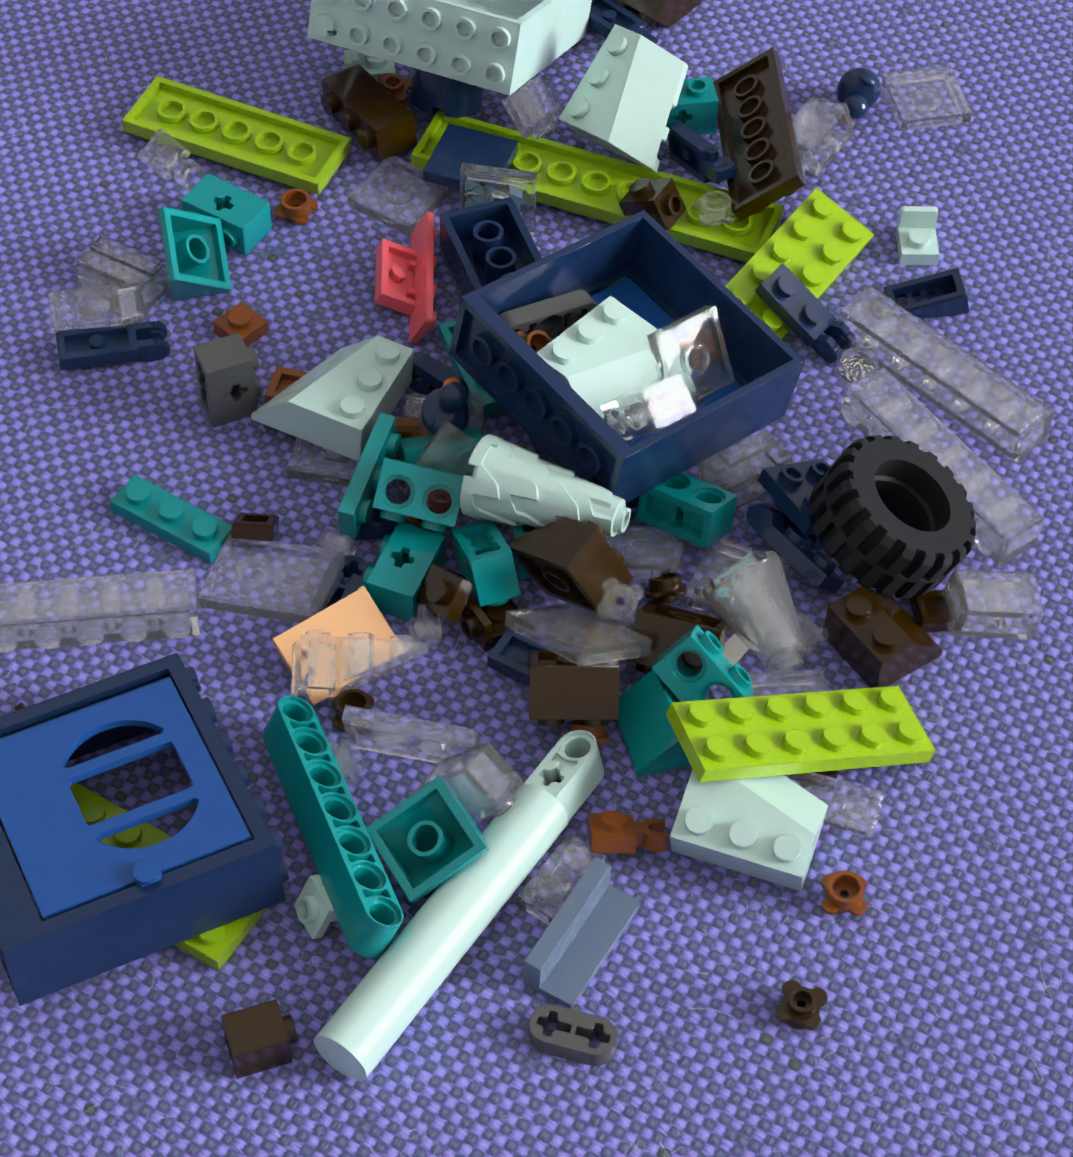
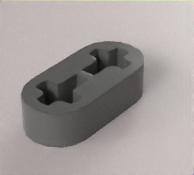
(572, 1035)

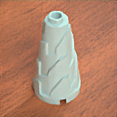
(521, 490)

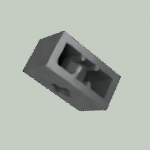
(227, 379)

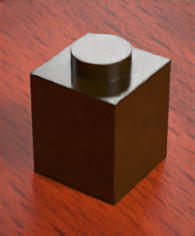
(258, 1038)

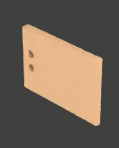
(349, 615)

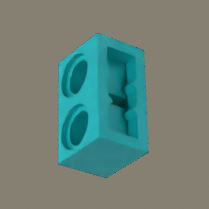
(421, 482)
(689, 509)
(486, 562)
(716, 669)

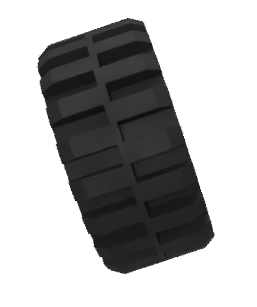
(892, 516)

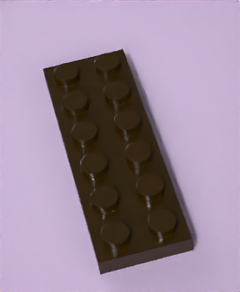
(758, 134)

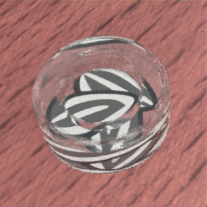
(856, 363)

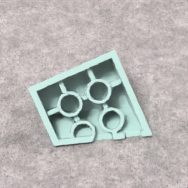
(627, 97)

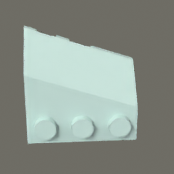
(603, 353)
(343, 396)
(751, 827)

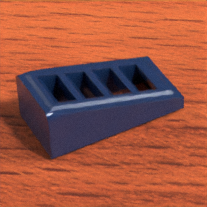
(935, 284)

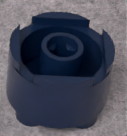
(440, 92)

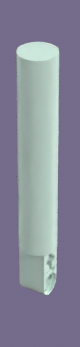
(460, 910)

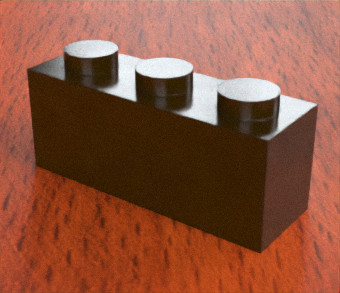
(369, 112)

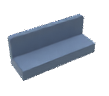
(579, 937)

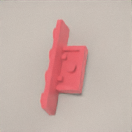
(407, 277)

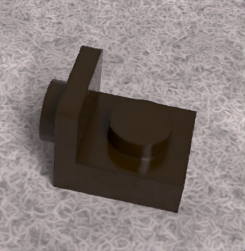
(485, 623)

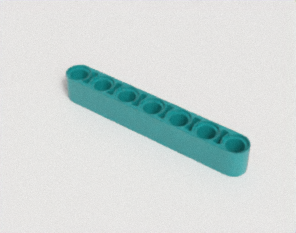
(332, 828)

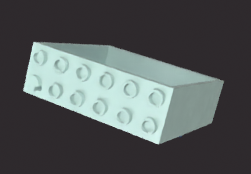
(469, 41)

